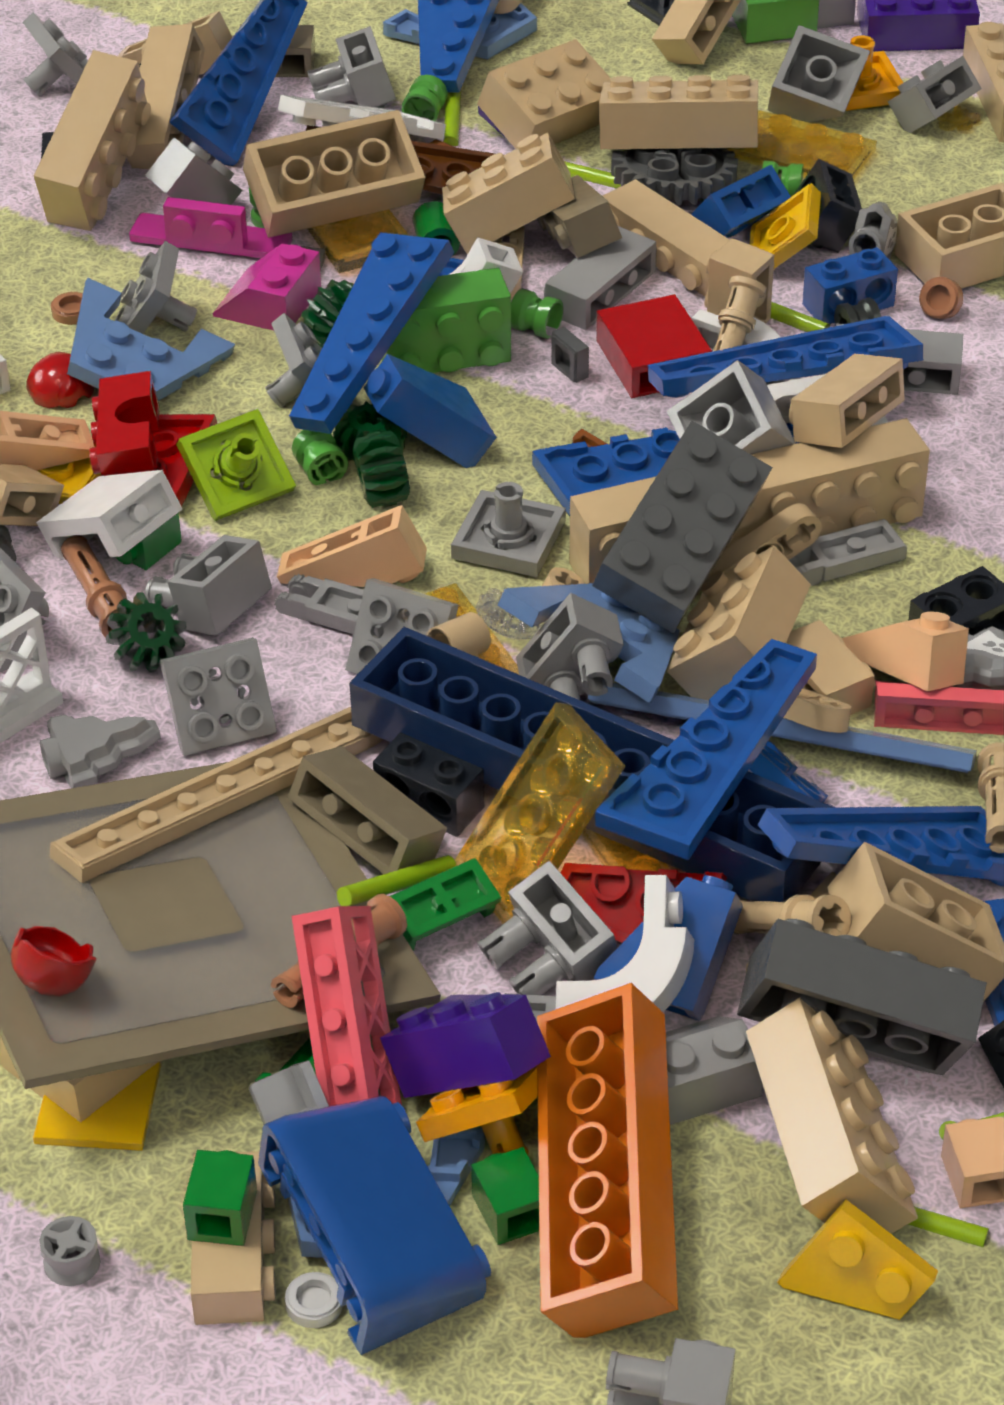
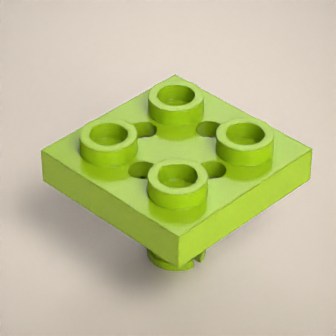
(245, 457)

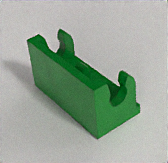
(446, 900)

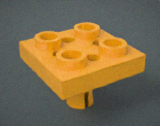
(878, 79)
(484, 1106)

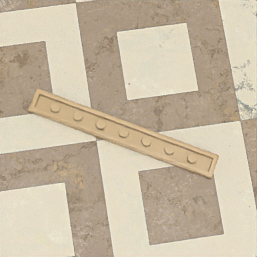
(202, 799)

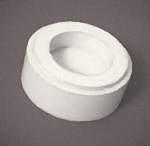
(313, 1300)

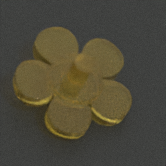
(959, 118)

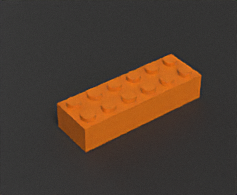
(605, 1165)

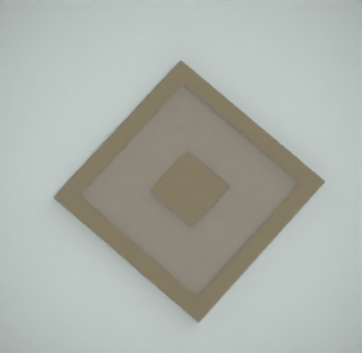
(176, 933)

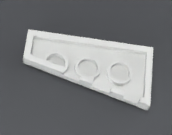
(307, 111)

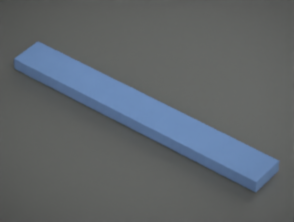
(853, 740)

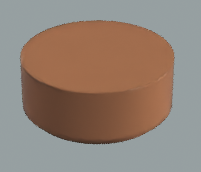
(941, 298)
(66, 307)

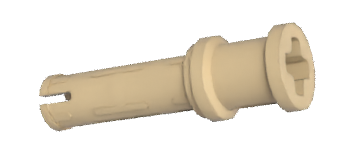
(738, 314)
(992, 791)
(825, 913)

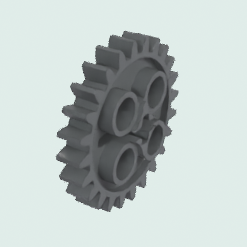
(676, 172)

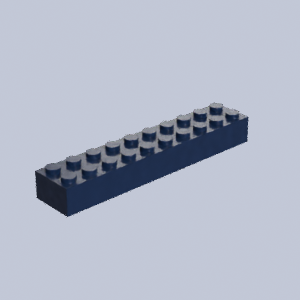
(492, 717)

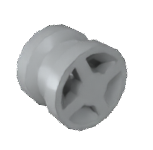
(64, 1238)

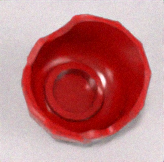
(52, 386)
(51, 960)

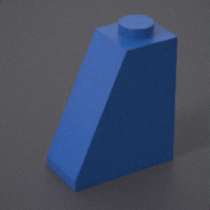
(430, 409)
(711, 918)

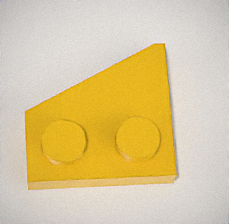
(859, 1266)

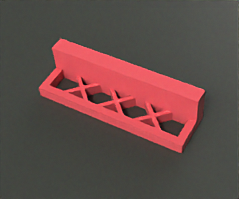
(940, 709)
(335, 1004)

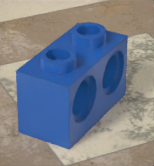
(742, 202)
(849, 281)

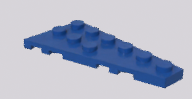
(451, 37)

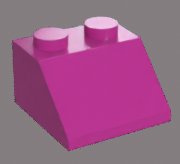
(273, 287)

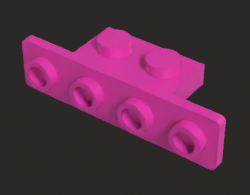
(205, 228)

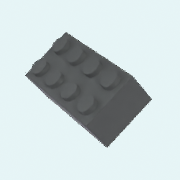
(682, 526)
(883, 998)

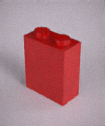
(646, 335)

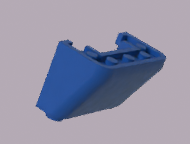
(374, 1216)

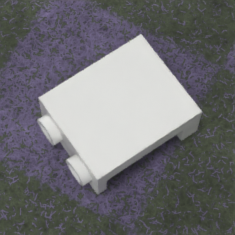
(116, 508)

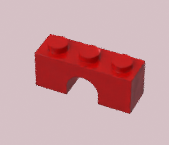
(124, 425)

